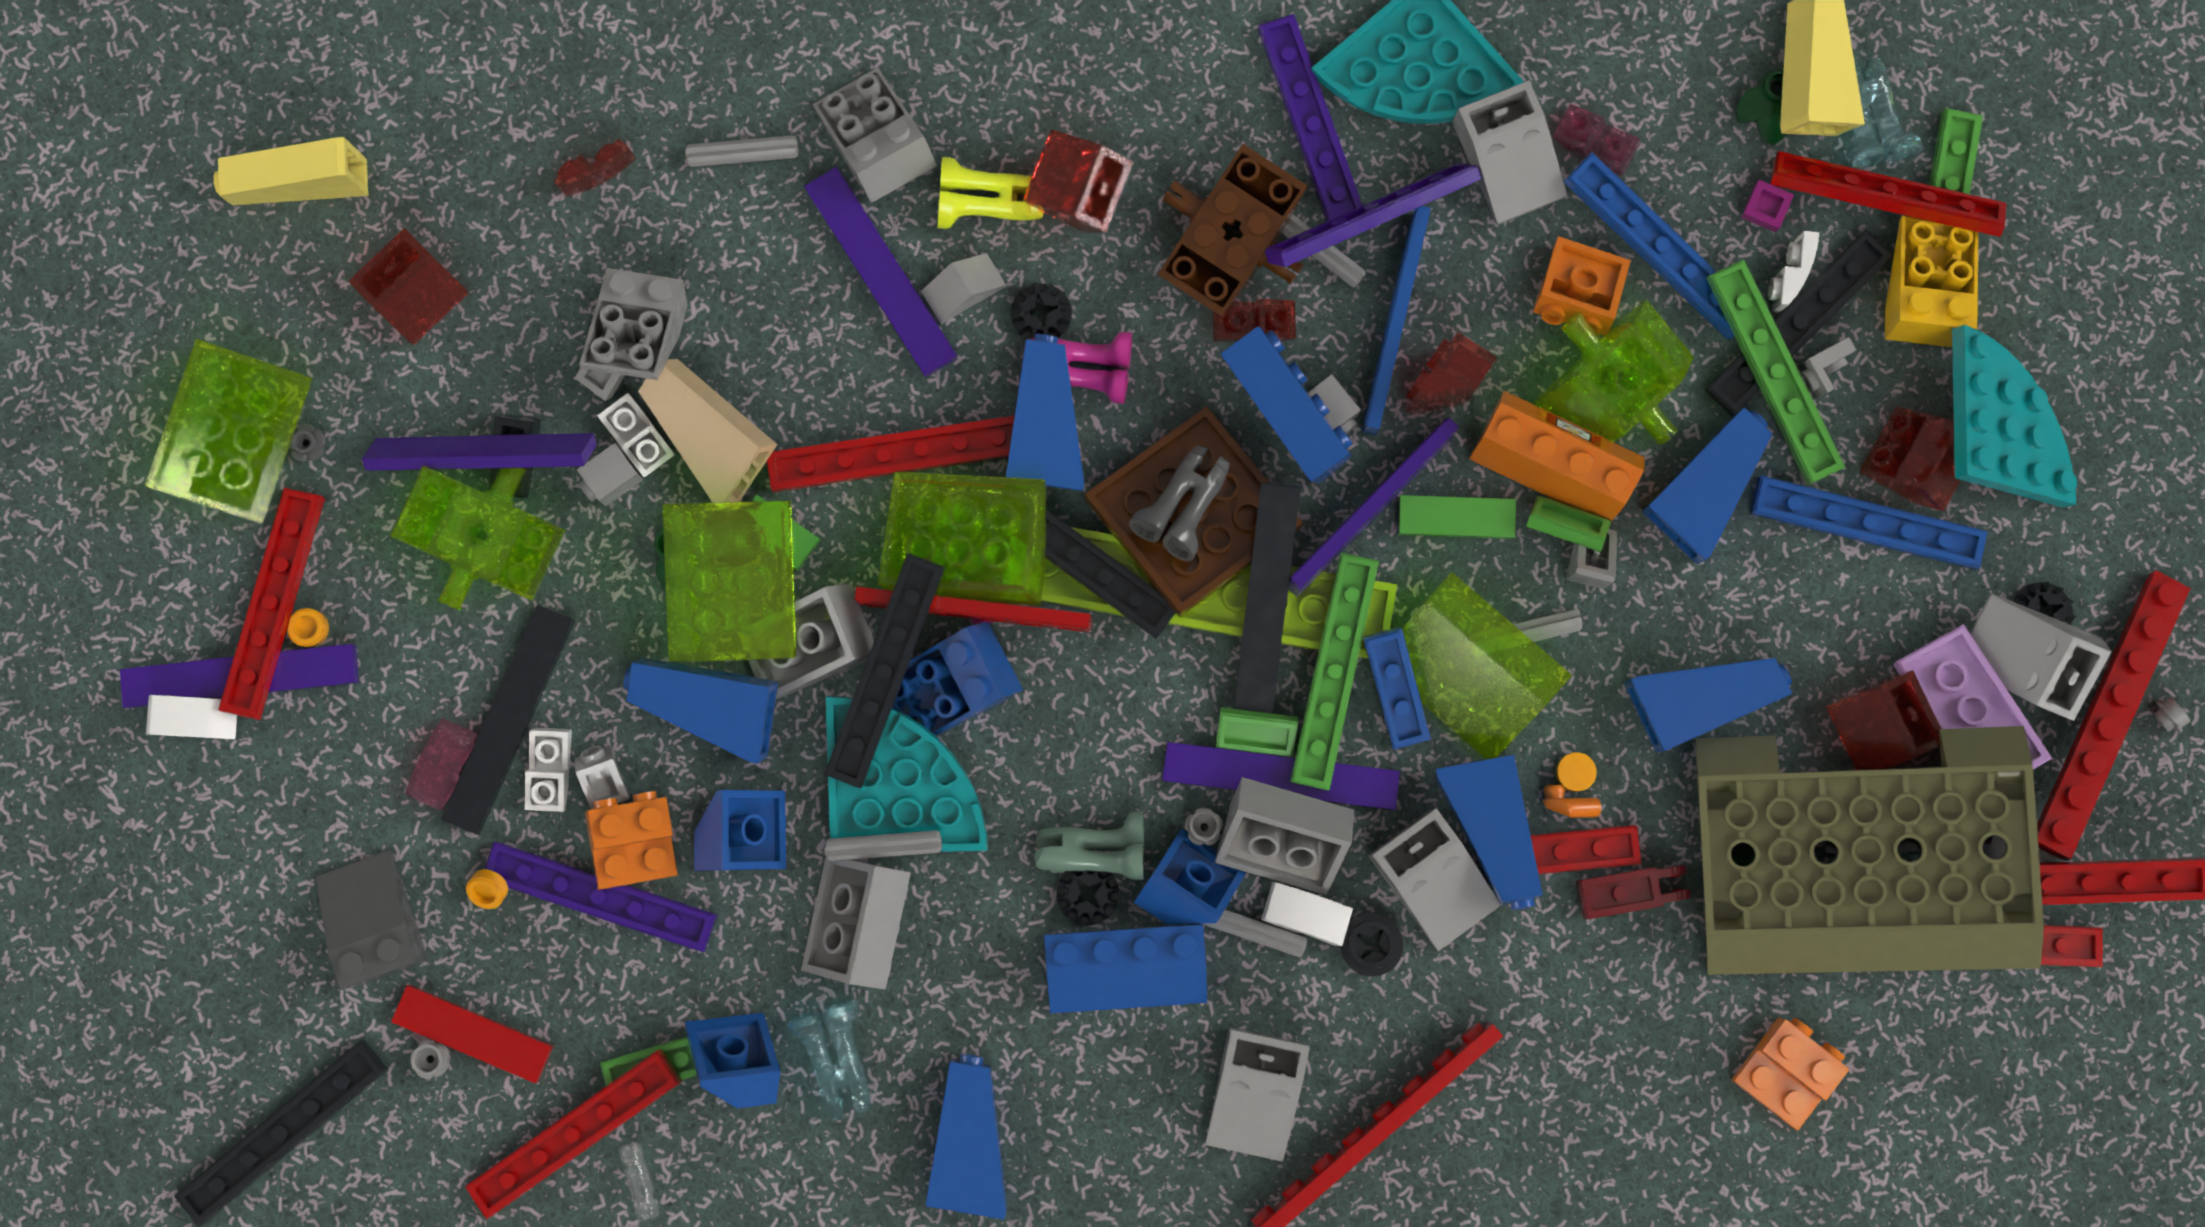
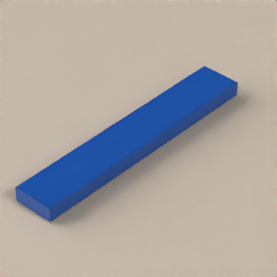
(1648, 237)
(1395, 320)
(1868, 522)

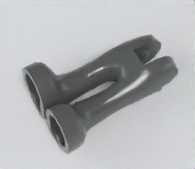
(1181, 537)

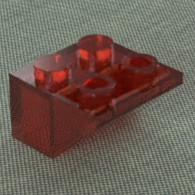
(1078, 182)
(408, 286)
(1454, 377)
(1915, 458)
(1886, 722)

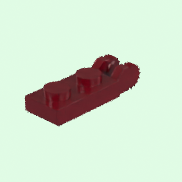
(1628, 891)

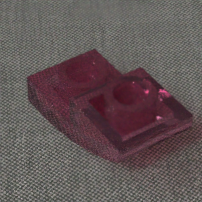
(1587, 133)
(440, 764)

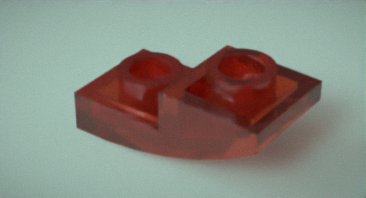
(579, 175)
(1246, 316)

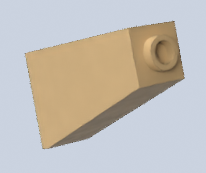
(708, 432)

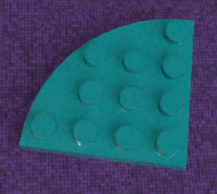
(1415, 64)
(2005, 424)
(909, 787)

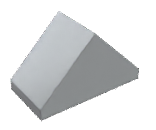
(962, 286)
(1592, 566)

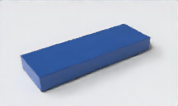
(1396, 688)

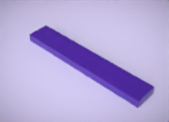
(1309, 116)
(1372, 214)
(880, 272)
(480, 451)
(1372, 507)
(208, 678)
(1226, 767)
(619, 905)

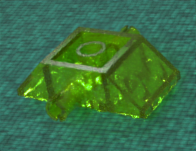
(1651, 367)
(446, 521)

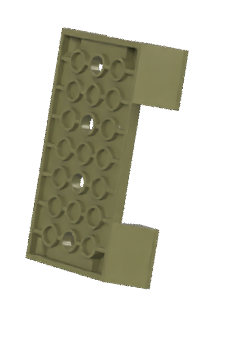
(1870, 904)

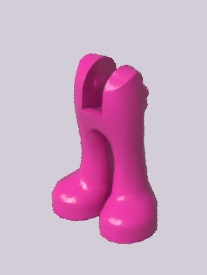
(1113, 354)

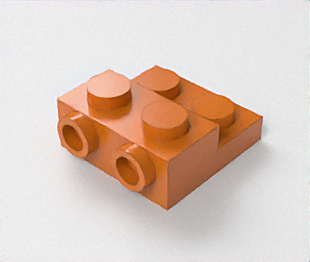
(1581, 282)
(631, 840)
(1791, 1071)

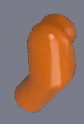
(1570, 807)

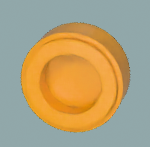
(308, 627)
(1576, 772)
(487, 889)

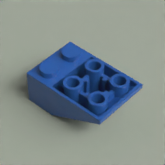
(957, 680)

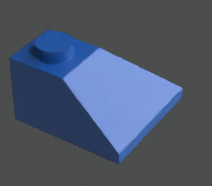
(742, 832)
(1189, 885)
(735, 1059)

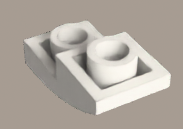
(1789, 280)
(636, 435)
(189, 718)
(548, 769)
(1307, 914)

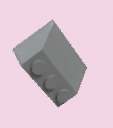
(1285, 836)
(856, 923)

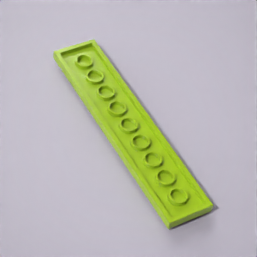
(1225, 608)

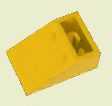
(1932, 282)

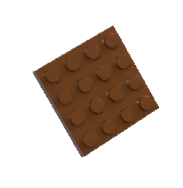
(1222, 534)

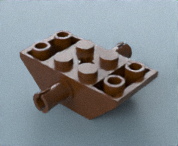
(1250, 195)

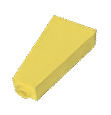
(1819, 71)
(293, 173)

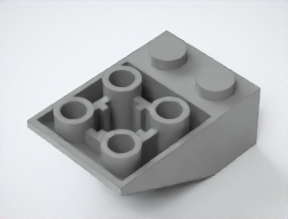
(875, 135)
(1513, 151)
(635, 324)
(2039, 655)
(1435, 878)
(1257, 1094)

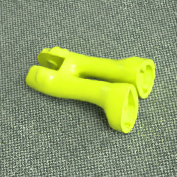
(1004, 207)

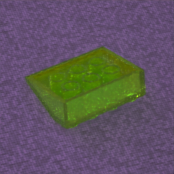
(228, 432)
(975, 526)
(729, 580)
(1478, 667)

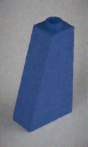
(1044, 421)
(1706, 490)
(1697, 700)
(710, 703)
(1494, 821)
(967, 1153)

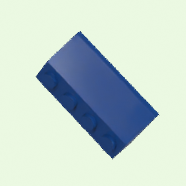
(1287, 404)
(1126, 968)

